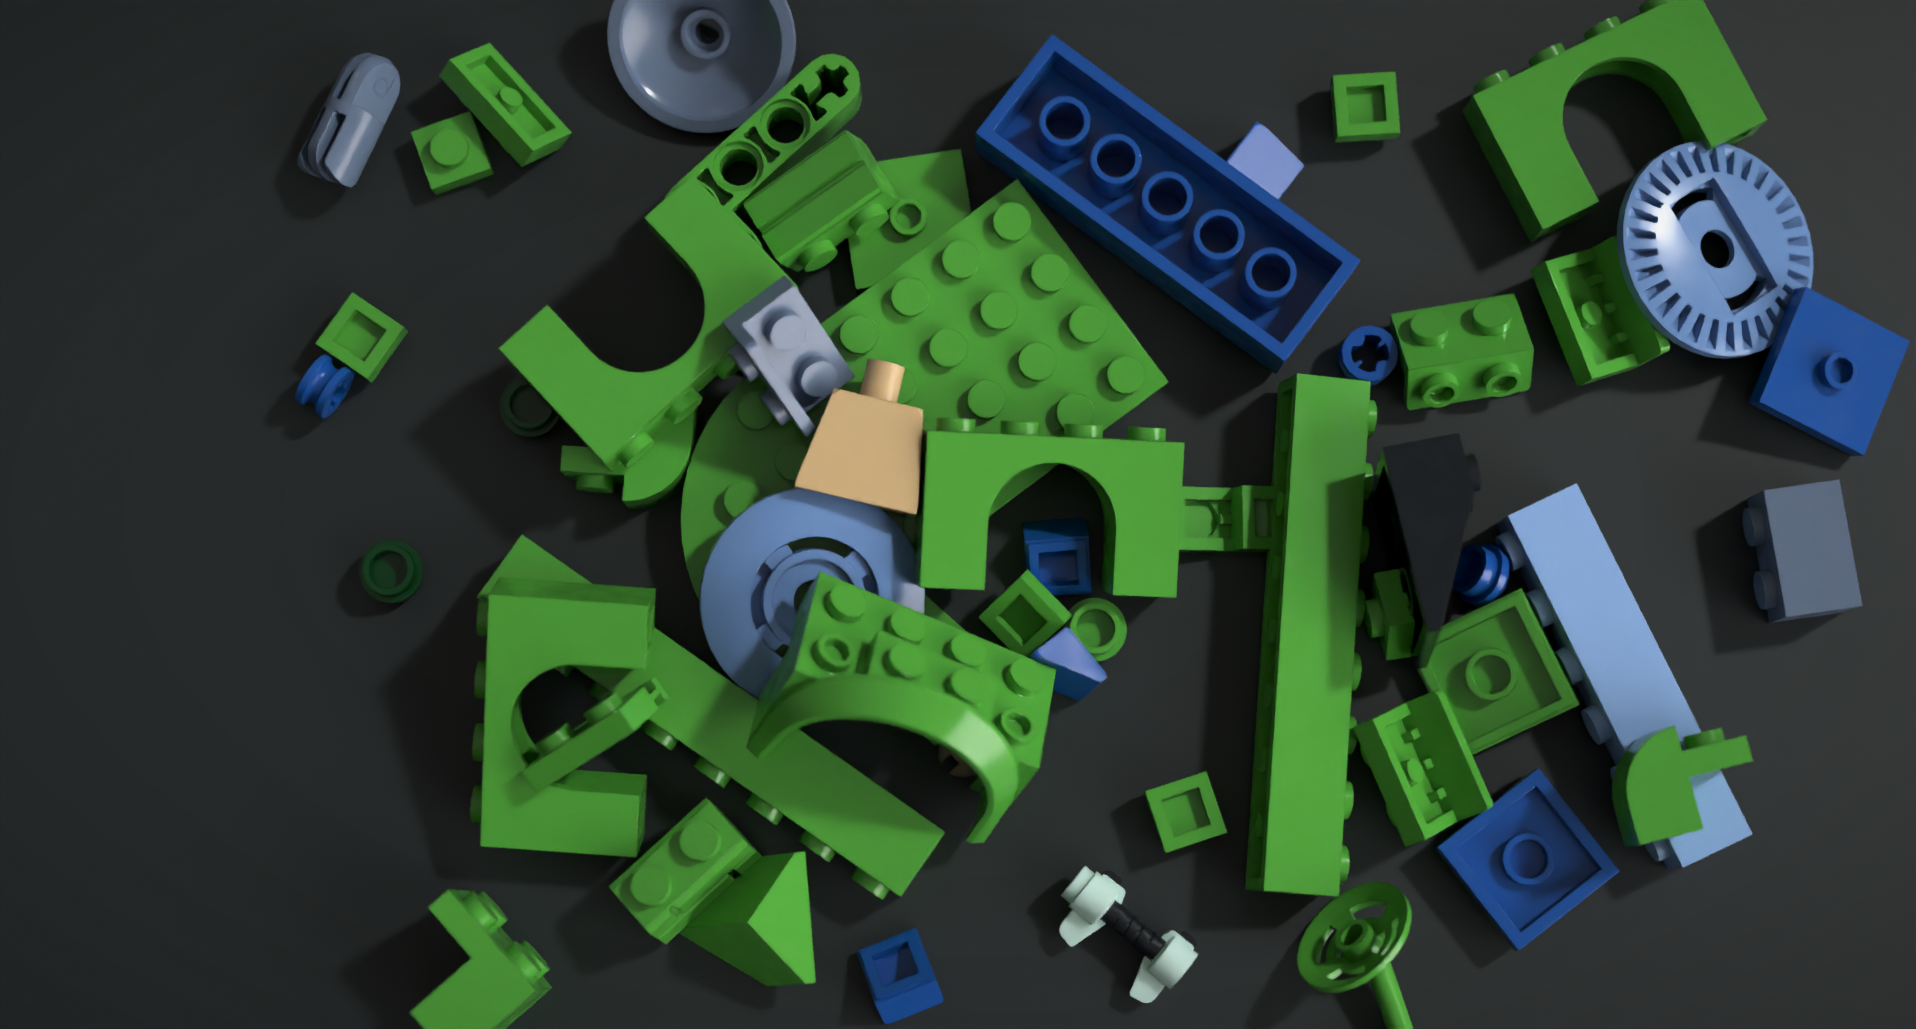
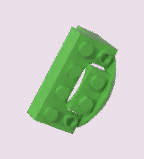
(905, 669)

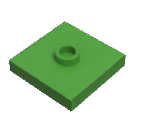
(930, 202)
(1498, 672)

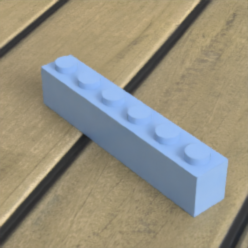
(1611, 653)

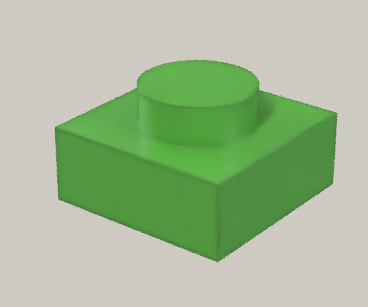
(1364, 107)
(452, 153)
(361, 337)
(1025, 615)
(1389, 616)
(1185, 812)

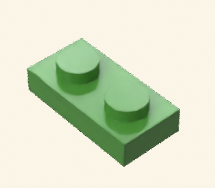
(505, 104)

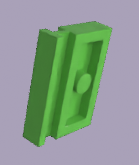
(605, 725)

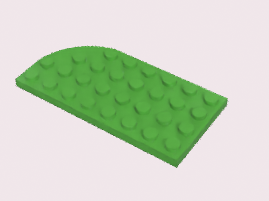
(988, 330)

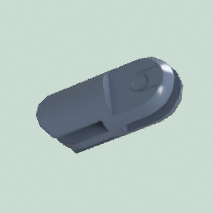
(351, 119)

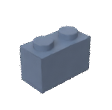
(1802, 551)

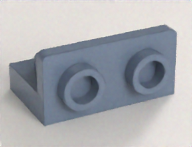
(788, 351)

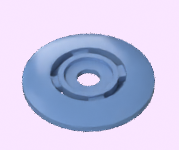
(1664, 256)
(754, 574)

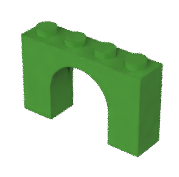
(1667, 47)
(620, 408)
(1133, 478)
(528, 632)

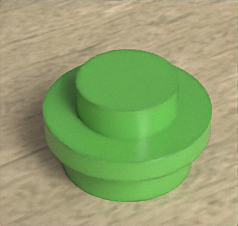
(1098, 627)

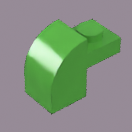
(650, 479)
(1654, 785)

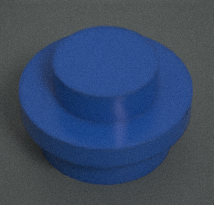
(1481, 574)

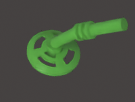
(1362, 947)

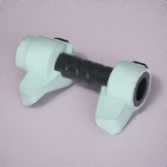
(1098, 901)

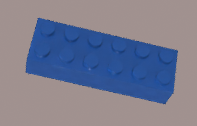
(1164, 204)

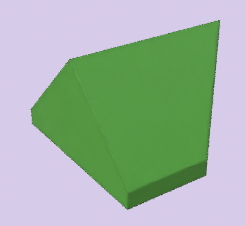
(762, 922)

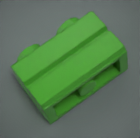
(822, 203)
(685, 871)

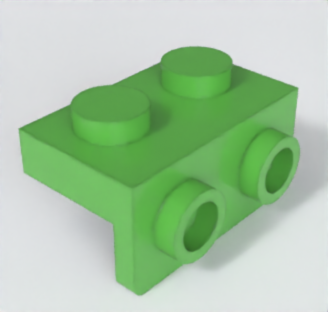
(1596, 314)
(1463, 351)
(1423, 766)

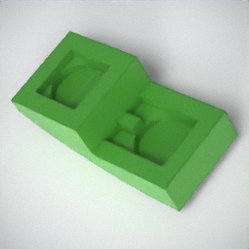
(1225, 519)

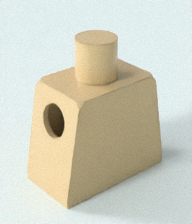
(868, 445)

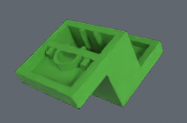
(497, 980)

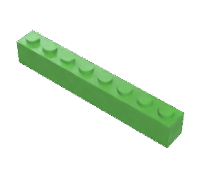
(1310, 636)
(796, 779)

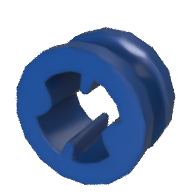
(1355, 341)
(324, 386)

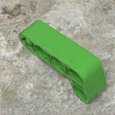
(772, 159)

